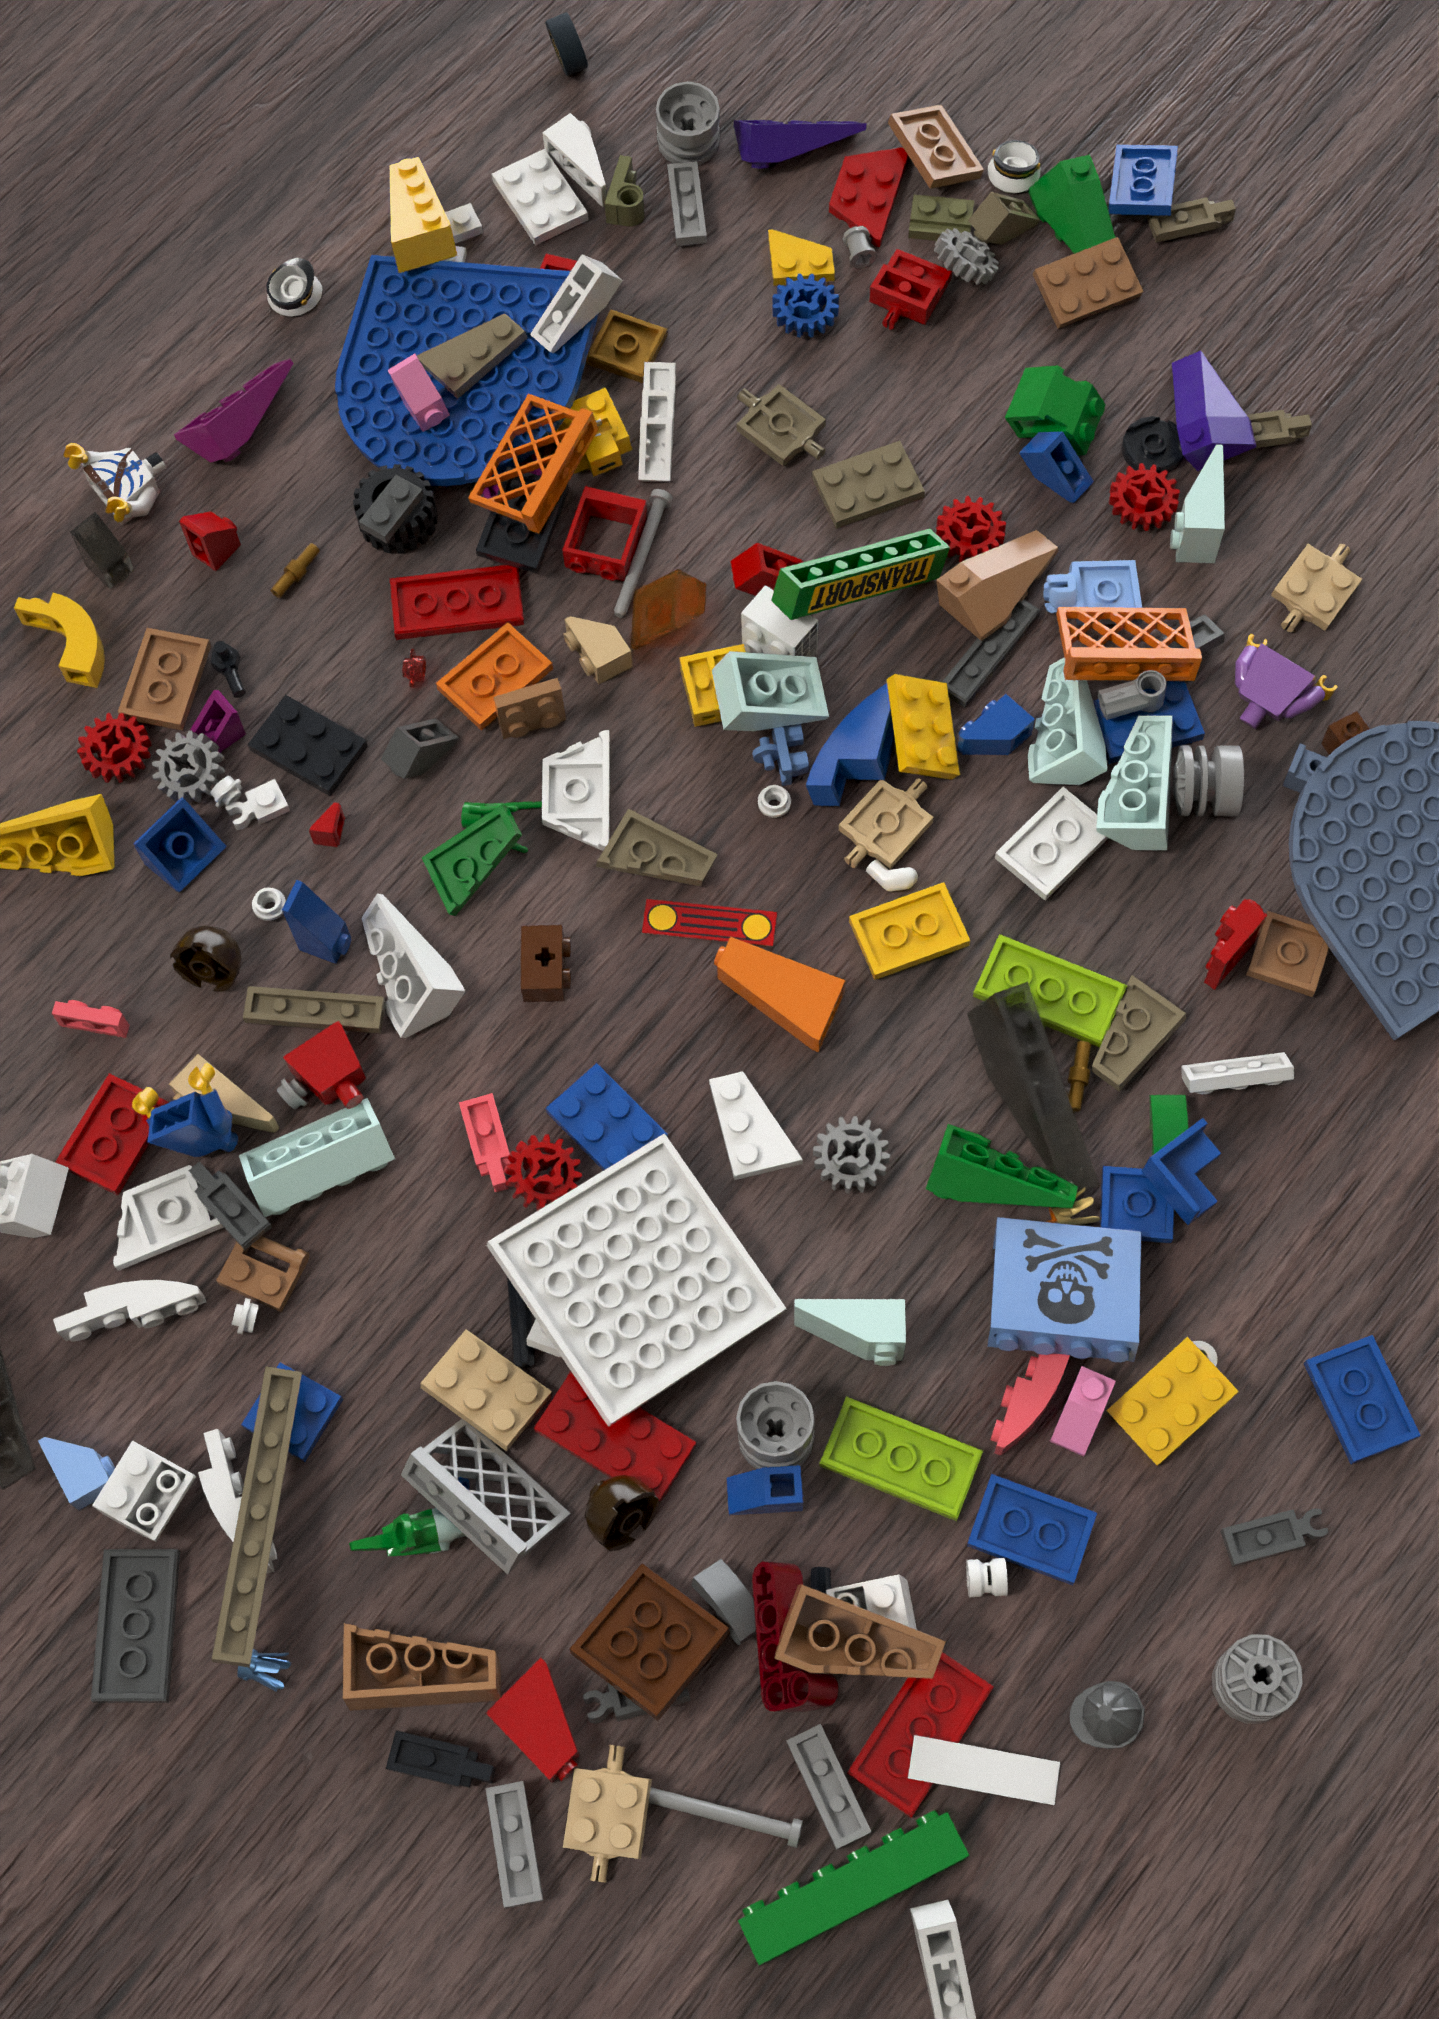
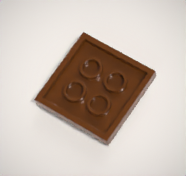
(649, 1641)

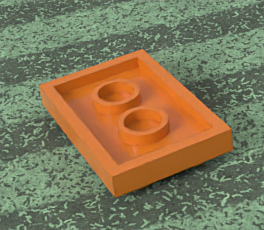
(494, 668)

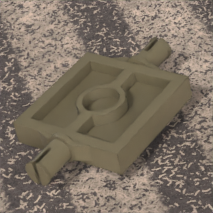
(781, 424)

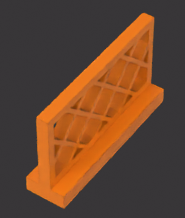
(559, 467)
(1129, 661)

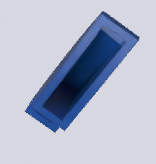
(855, 750)

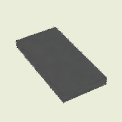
(135, 1626)

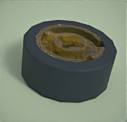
(566, 44)

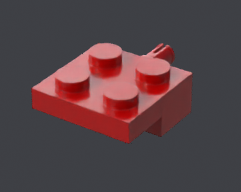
(908, 288)

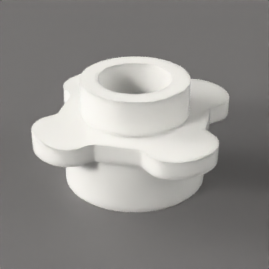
(226, 791)

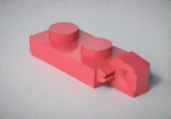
(486, 1138)

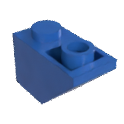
(997, 730)
(765, 1491)

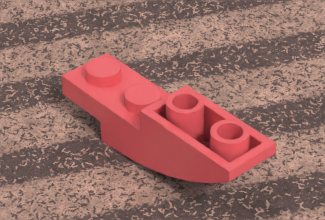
(1028, 1399)

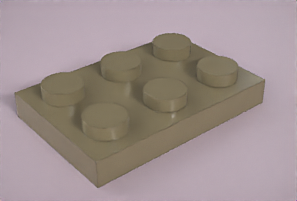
(868, 484)

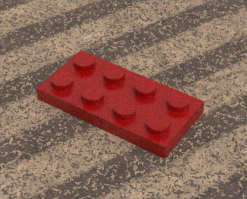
(632, 1446)

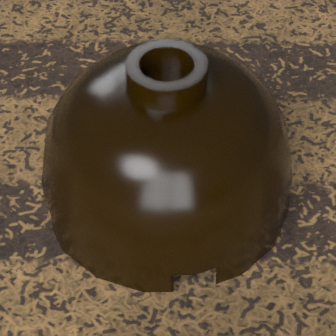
(207, 956)
(618, 1509)

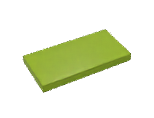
(1066, 994)
(901, 1458)

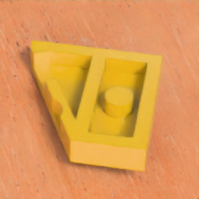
(795, 256)

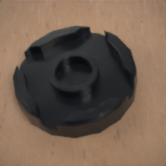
(1151, 443)

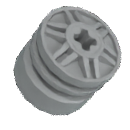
(688, 123)
(1213, 781)
(776, 1408)
(1241, 1695)

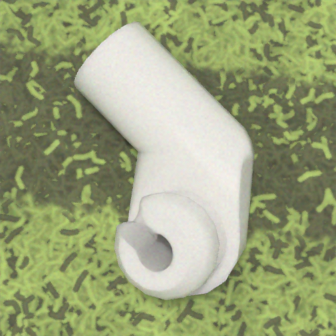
(893, 879)

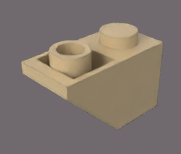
(600, 648)

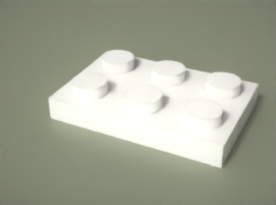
(540, 197)
(1052, 844)

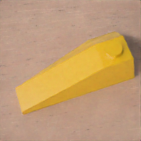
(61, 838)

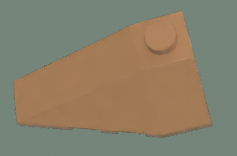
(845, 1639)

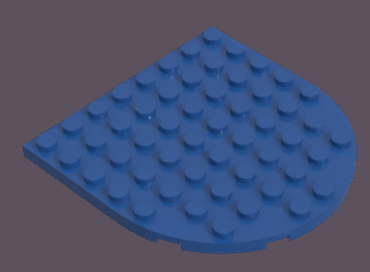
(423, 309)

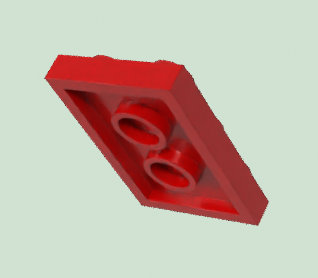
(108, 1137)

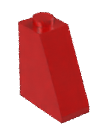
(537, 1722)

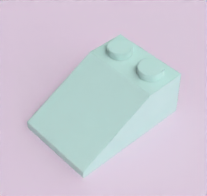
(1202, 521)
(768, 691)
(861, 1326)

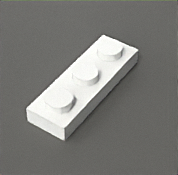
(1237, 1073)

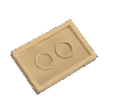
(486, 1390)

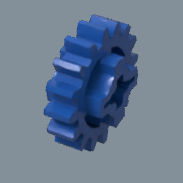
(805, 305)

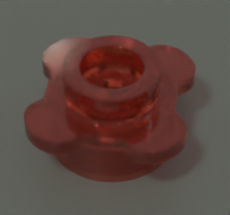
(414, 668)

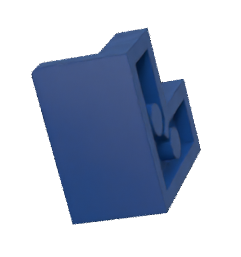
(1175, 1171)

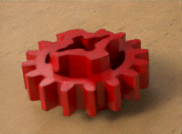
(1144, 497)
(970, 528)
(111, 744)
(535, 1161)

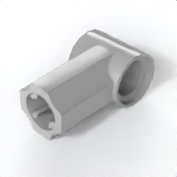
(1130, 695)

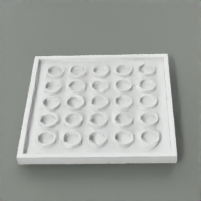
(636, 1278)

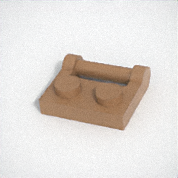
(260, 1280)

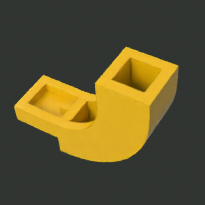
(84, 651)

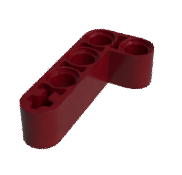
(783, 1685)

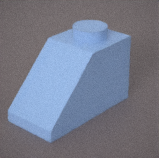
(78, 1470)

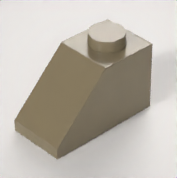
(1002, 219)

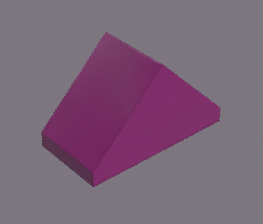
(219, 722)

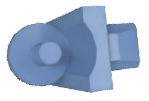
(788, 764)

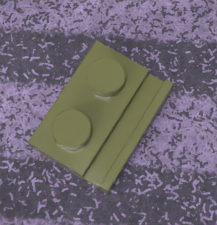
(935, 214)

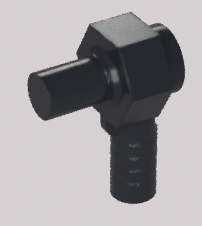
(226, 661)

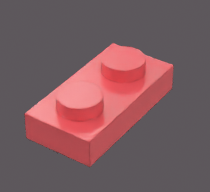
(81, 1017)

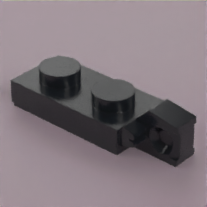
(437, 1761)

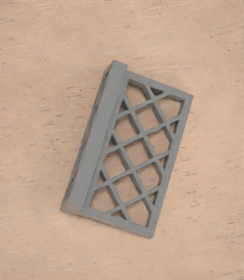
(467, 1507)

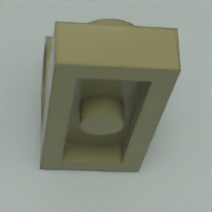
(624, 199)

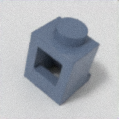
(1302, 768)

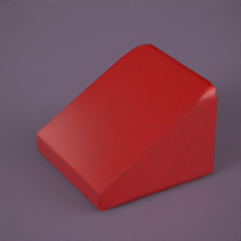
(328, 827)

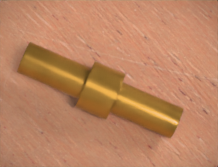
(295, 570)
(1079, 1074)

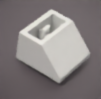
(30, 1195)
(143, 1491)
(882, 1596)

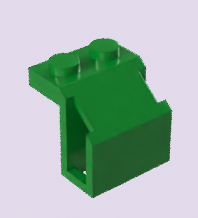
(1055, 404)

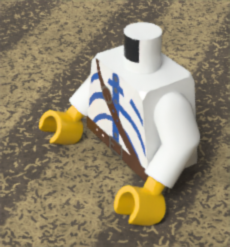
(119, 479)

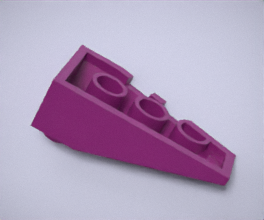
(229, 427)

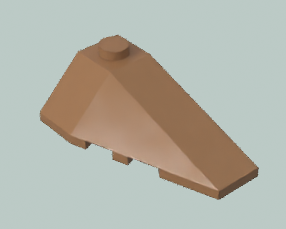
(991, 584)

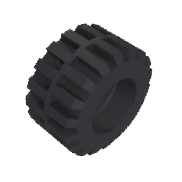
(416, 525)

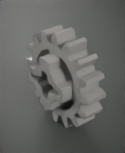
(966, 256)
(192, 751)
(843, 1142)

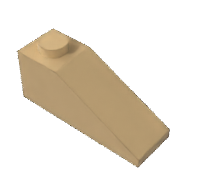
(242, 1107)

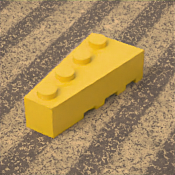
(418, 222)

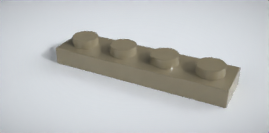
(313, 1009)

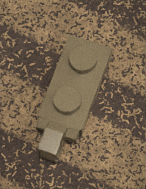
(1191, 218)
(1278, 428)

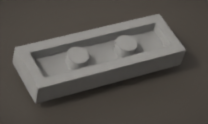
(687, 203)
(828, 1786)
(514, 1844)

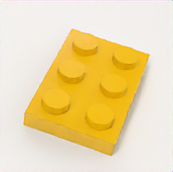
(923, 727)
(909, 930)
(1172, 1401)

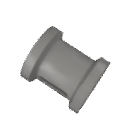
(861, 252)

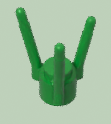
(474, 811)

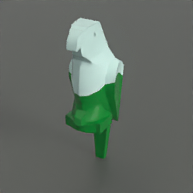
(412, 1535)

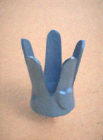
(263, 1663)

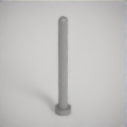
(660, 499)
(728, 1815)

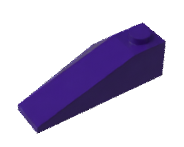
(774, 142)
(1207, 412)

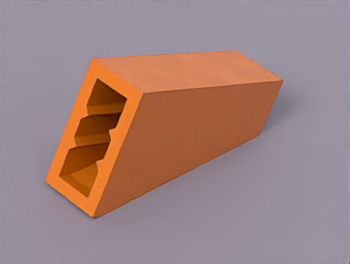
(782, 989)

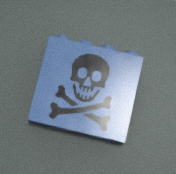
(1066, 1290)

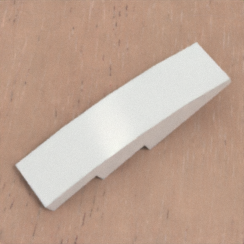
(657, 422)

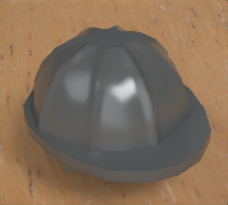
(1107, 1715)

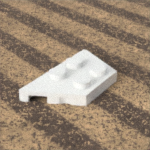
(579, 791)
(161, 1218)

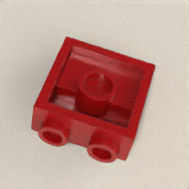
(1235, 938)

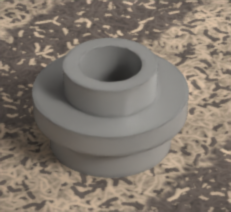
(293, 1092)

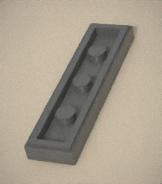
(987, 655)

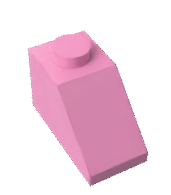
(418, 393)
(1082, 1411)

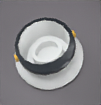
(1014, 166)
(293, 288)

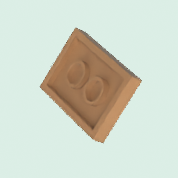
(935, 146)
(1087, 282)
(165, 678)

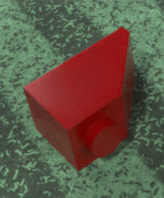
(210, 538)
(759, 567)

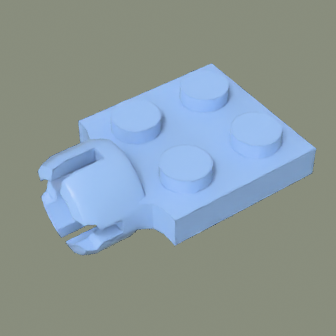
(1094, 586)

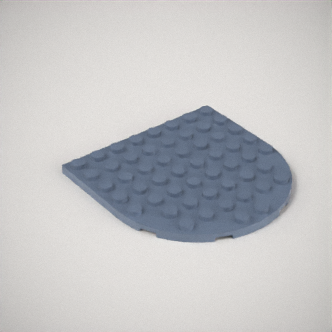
(1371, 866)

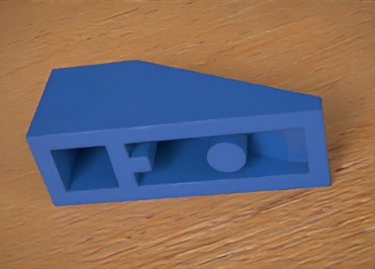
(315, 924)

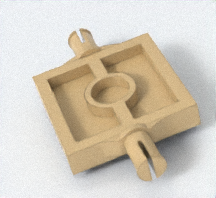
(1316, 587)
(886, 823)
(607, 1813)

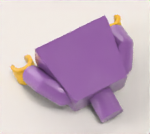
(1275, 685)

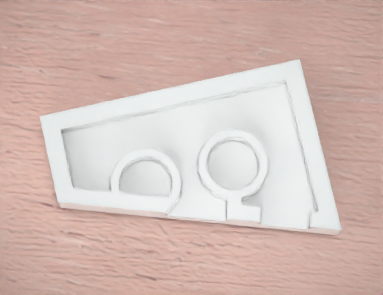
(749, 1129)

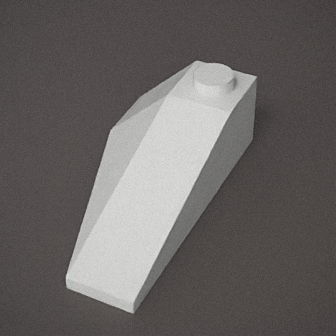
(415, 976)

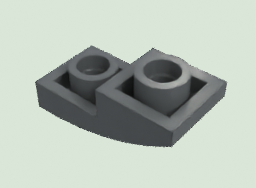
(729, 1599)

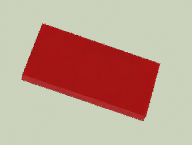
(456, 601)
(925, 1708)

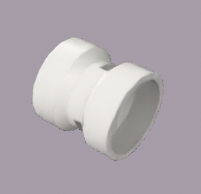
(978, 1577)

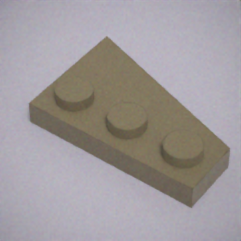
(473, 354)
(656, 852)
(1138, 1030)

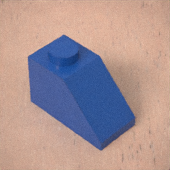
(1056, 465)

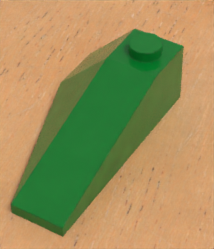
(1073, 204)
(976, 1173)

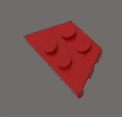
(869, 190)

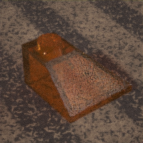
(666, 606)

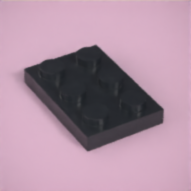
(510, 540)
(307, 745)

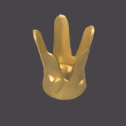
(1063, 1215)

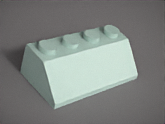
(316, 1158)

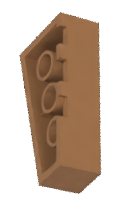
(410, 1672)

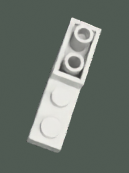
(143, 1301)
(224, 1486)

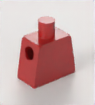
(328, 1067)

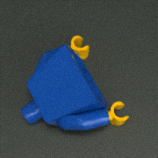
(191, 1123)

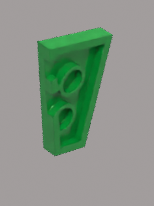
(470, 857)

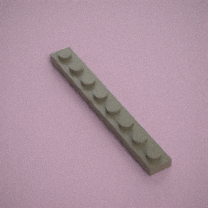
(256, 1518)

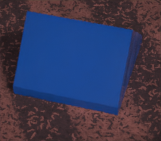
(179, 845)

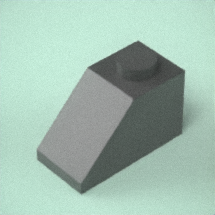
(418, 747)

